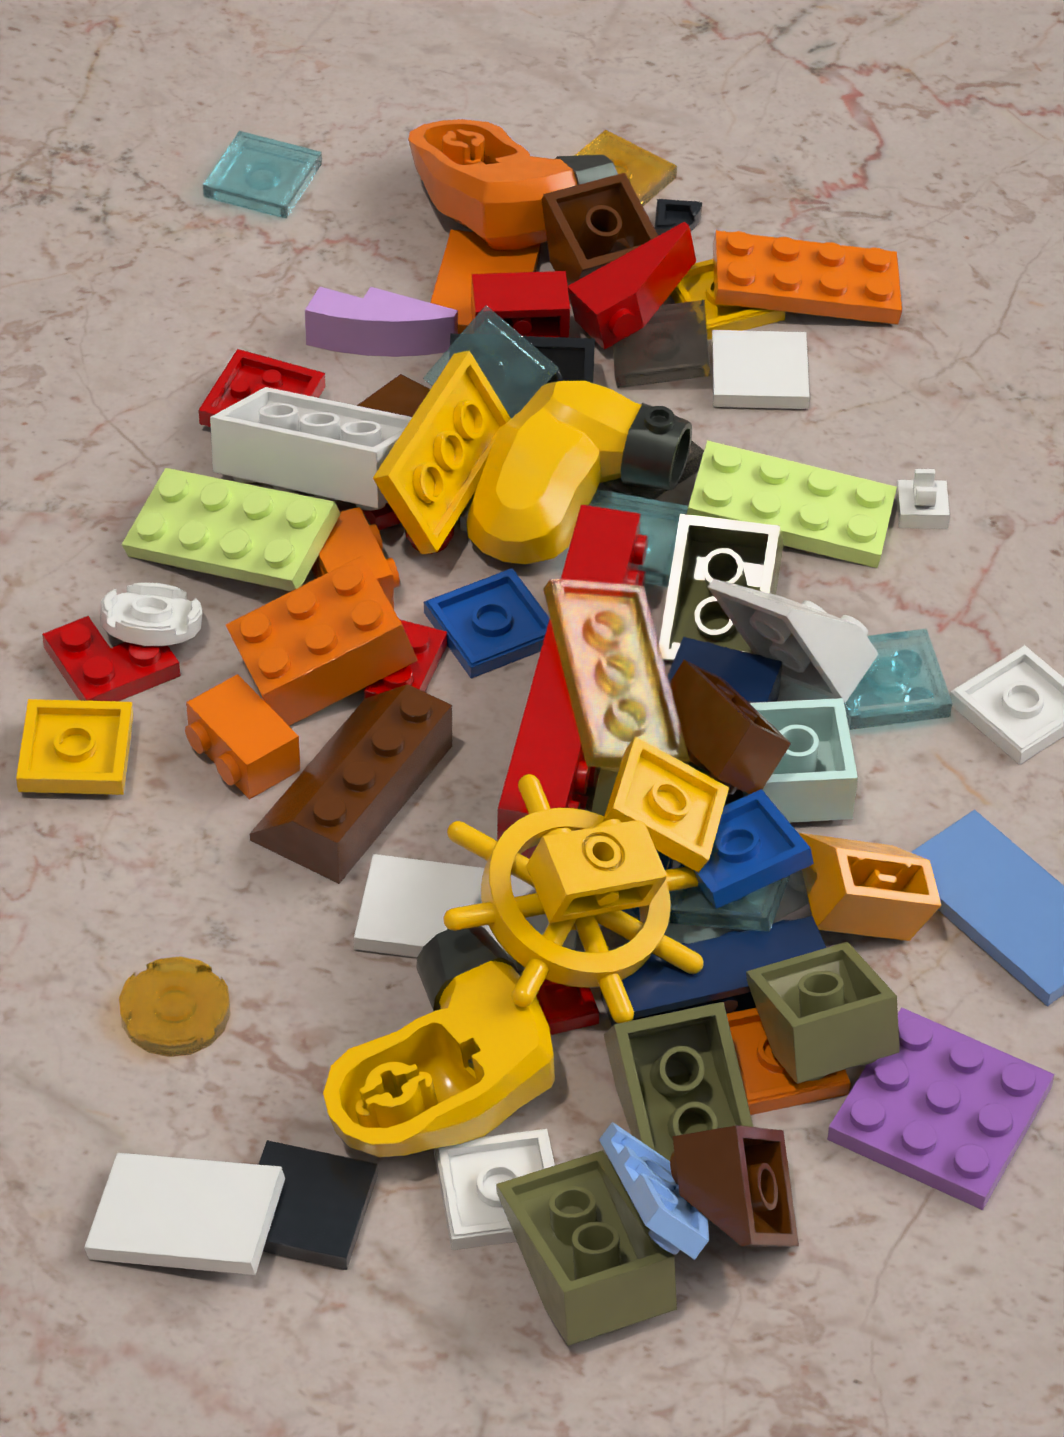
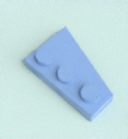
(656, 1196)

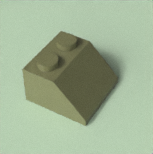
(825, 1012)

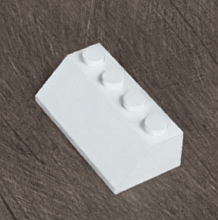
(305, 445)

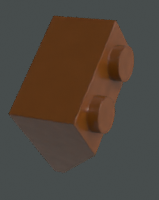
(594, 225)
(738, 1182)

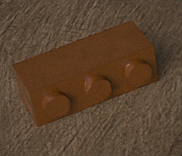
(725, 730)

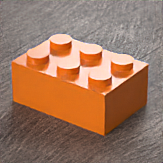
(322, 641)

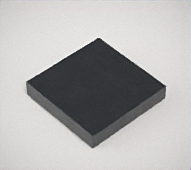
(318, 1204)

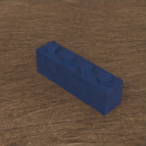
(664, 988)

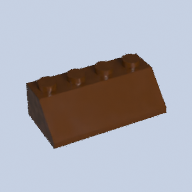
(358, 781)

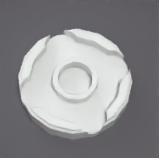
(151, 615)

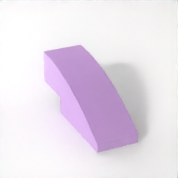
(378, 324)

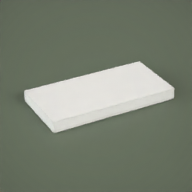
(409, 899)

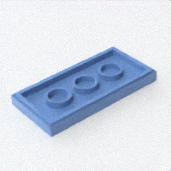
(1001, 901)

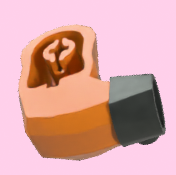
(492, 181)

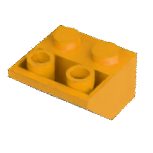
(868, 888)

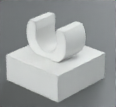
(922, 501)

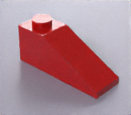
(632, 287)

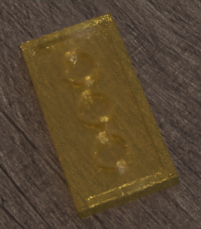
(613, 669)

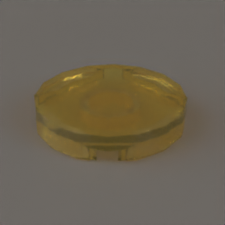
(174, 1007)

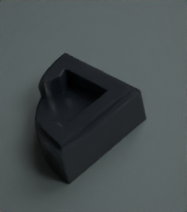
(674, 212)

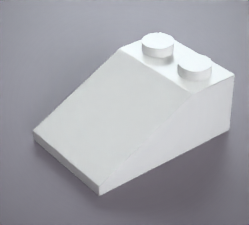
(814, 646)

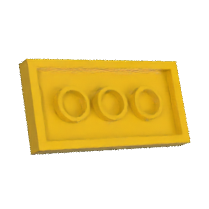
(442, 452)

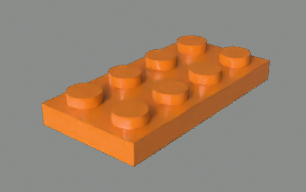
(806, 277)

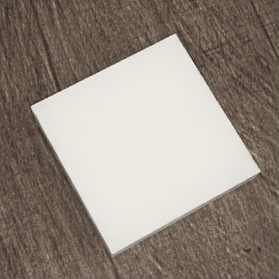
(760, 369)
(1015, 704)
(469, 1182)

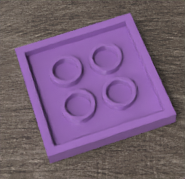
(942, 1109)

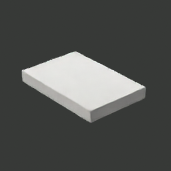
(185, 1213)

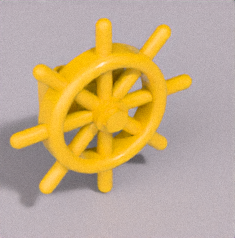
(582, 878)

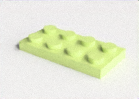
(812, 505)
(231, 529)

